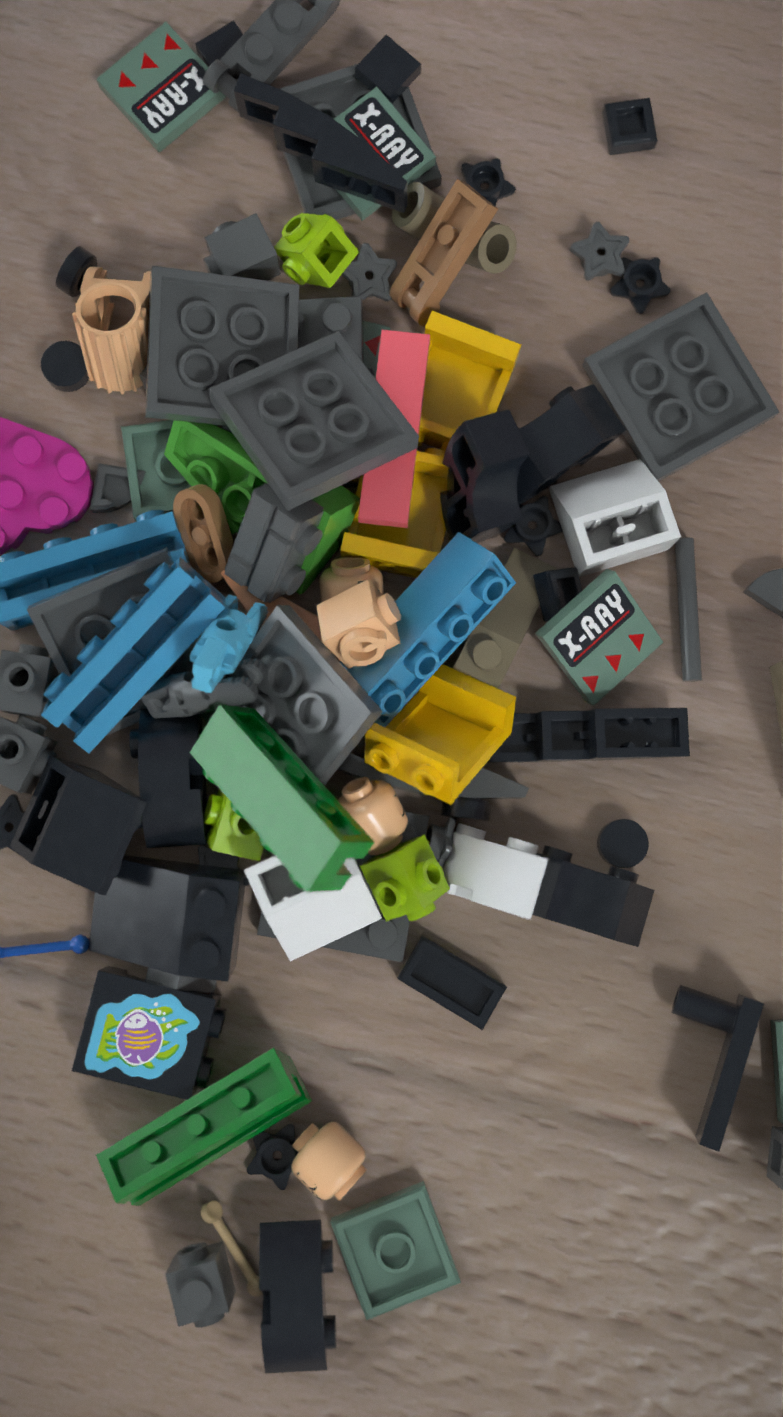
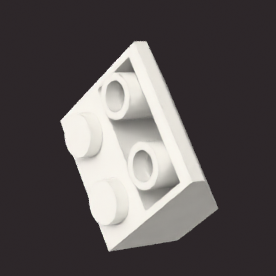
(614, 517)
(310, 919)

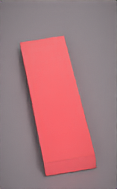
(402, 375)

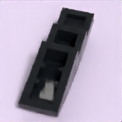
(336, 153)
(596, 735)

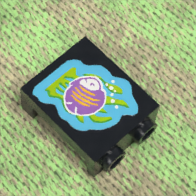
(148, 1034)

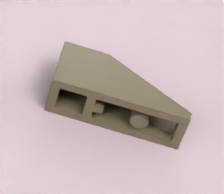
(500, 633)

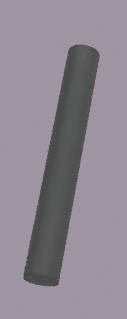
(688, 610)

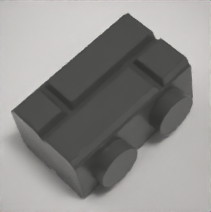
(273, 545)

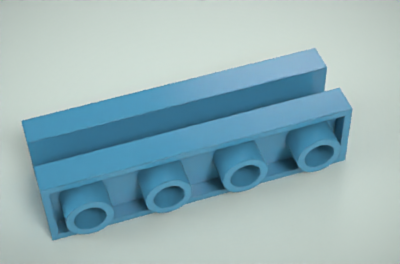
(69, 563)
(435, 619)
(133, 654)

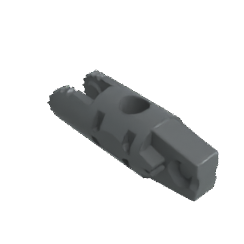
(176, 697)

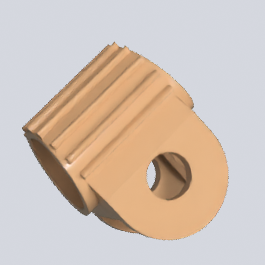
(115, 355)

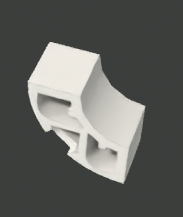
(494, 873)

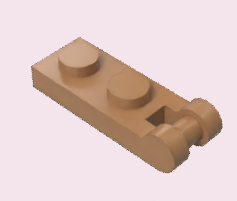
(442, 251)

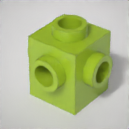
(315, 249)
(228, 831)
(406, 880)

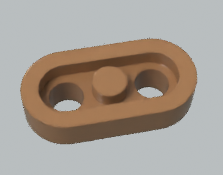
(203, 530)

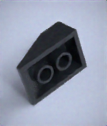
(171, 917)

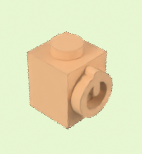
(359, 624)

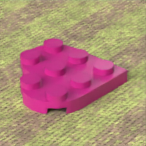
(41, 484)

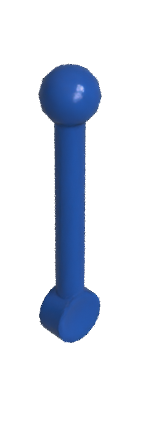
(78, 944)

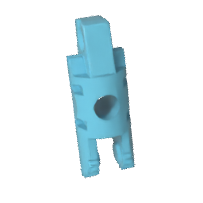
(225, 643)

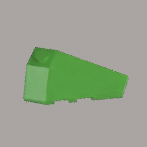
(218, 460)

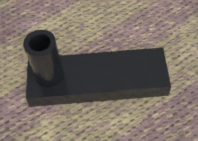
(740, 1023)

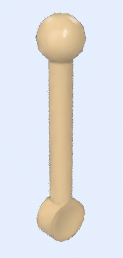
(212, 1213)

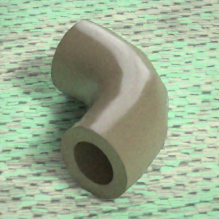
(492, 252)

